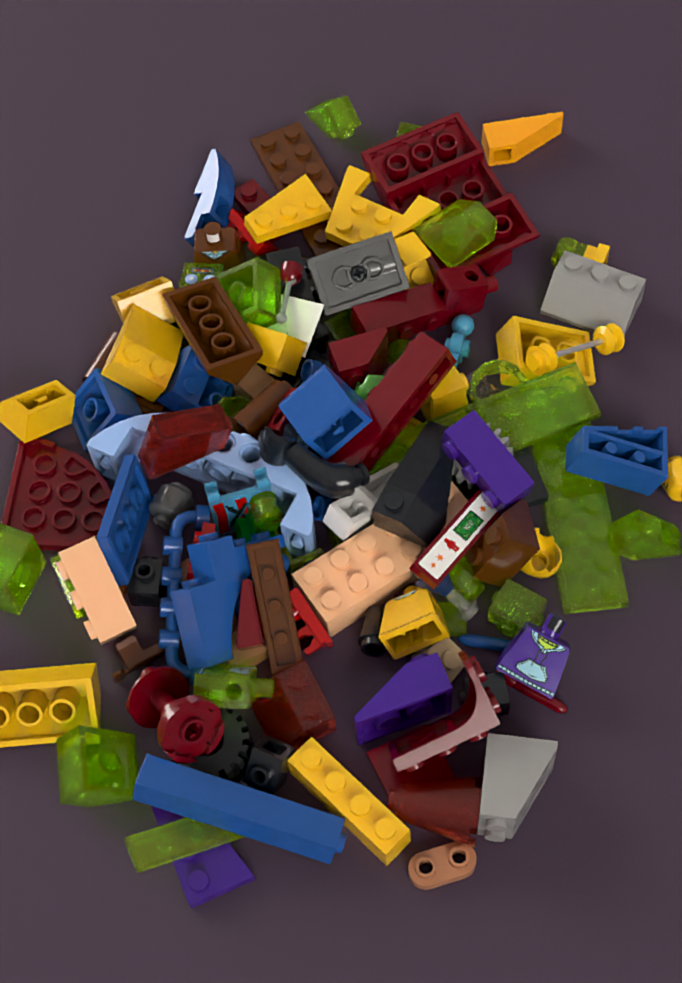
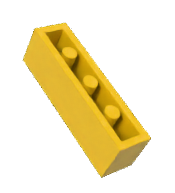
(350, 800)

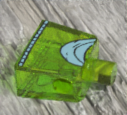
(219, 685)

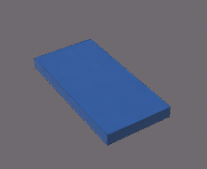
(125, 520)

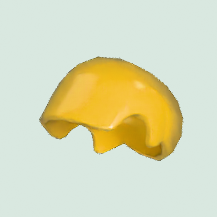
(543, 562)

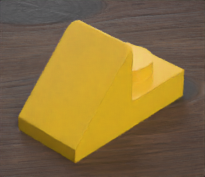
(414, 261)

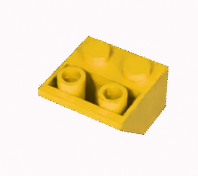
(38, 411)

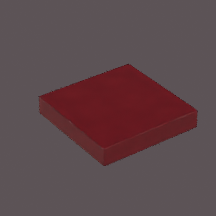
(389, 777)

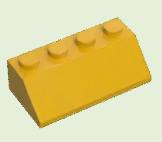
(47, 703)

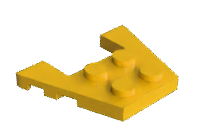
(360, 219)

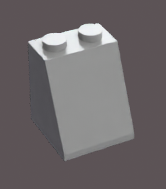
(511, 782)

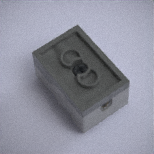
(358, 273)

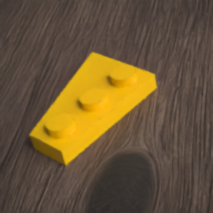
(288, 211)

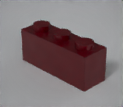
(401, 313)

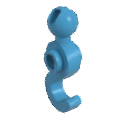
(458, 345)

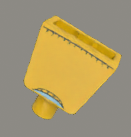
(412, 622)

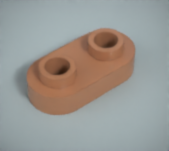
(443, 866)

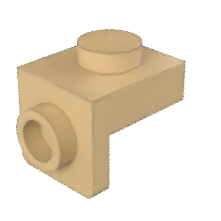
(448, 655)

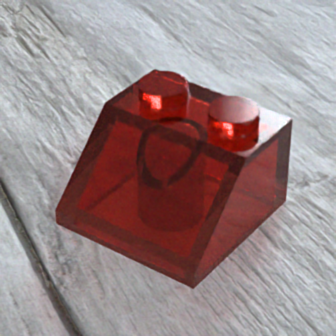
(296, 708)

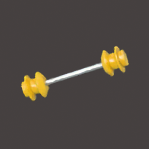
(545, 358)

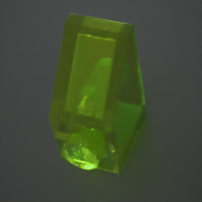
(335, 117)

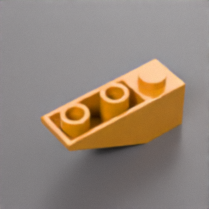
(515, 138)

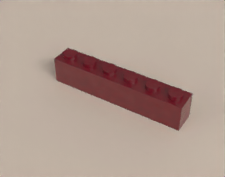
(397, 400)

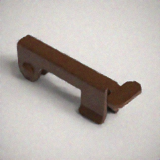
(134, 656)

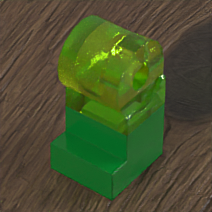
(261, 517)

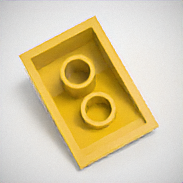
(523, 333)
(144, 354)

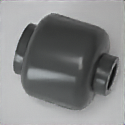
(169, 502)

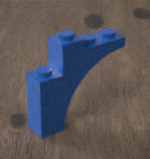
(208, 601)

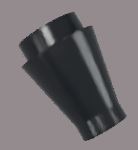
(369, 635)

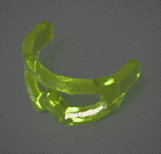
(489, 369)

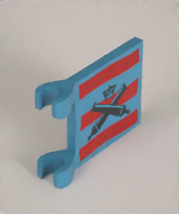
(234, 505)

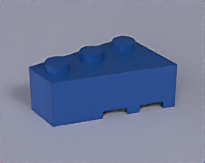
(620, 458)

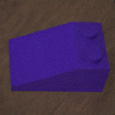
(408, 699)

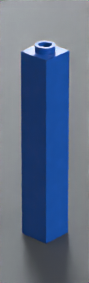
(239, 809)

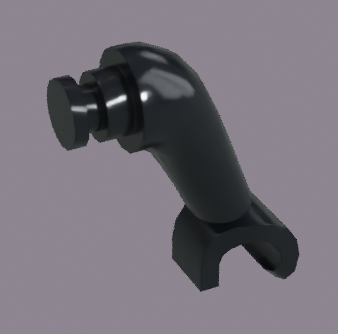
(326, 478)

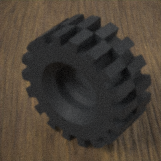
(234, 752)

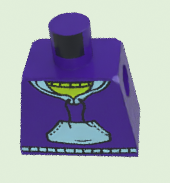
(537, 655)

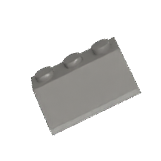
(592, 294)

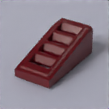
(250, 628)

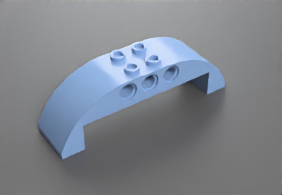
(230, 468)

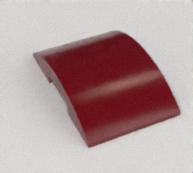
(444, 166)

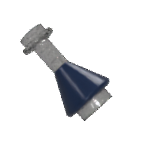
(446, 589)

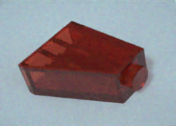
(183, 437)

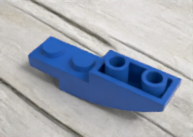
(214, 193)

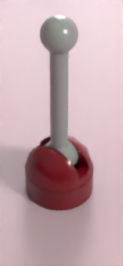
(291, 274)

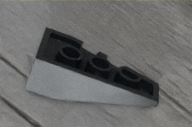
(418, 490)

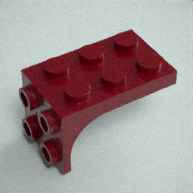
(442, 736)

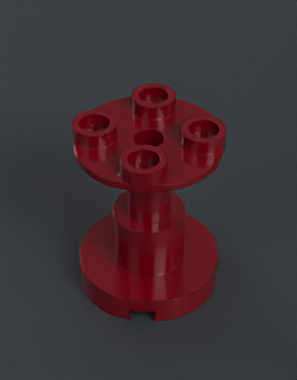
(184, 722)

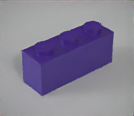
(486, 462)

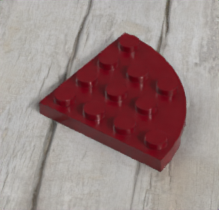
(55, 495)

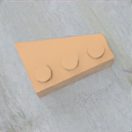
(95, 591)

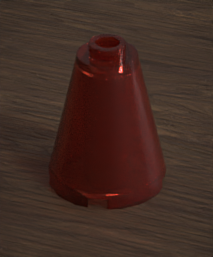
(440, 806)

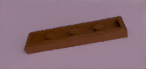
(275, 604)

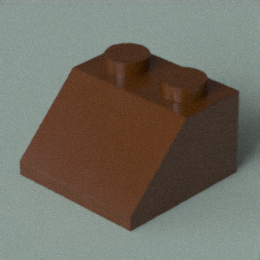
(505, 546)

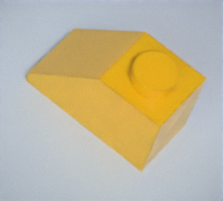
(280, 350)

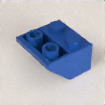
(192, 386)
(326, 412)

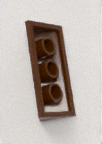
(214, 329)

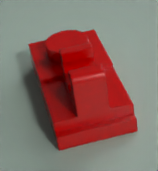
(237, 223)
(313, 626)

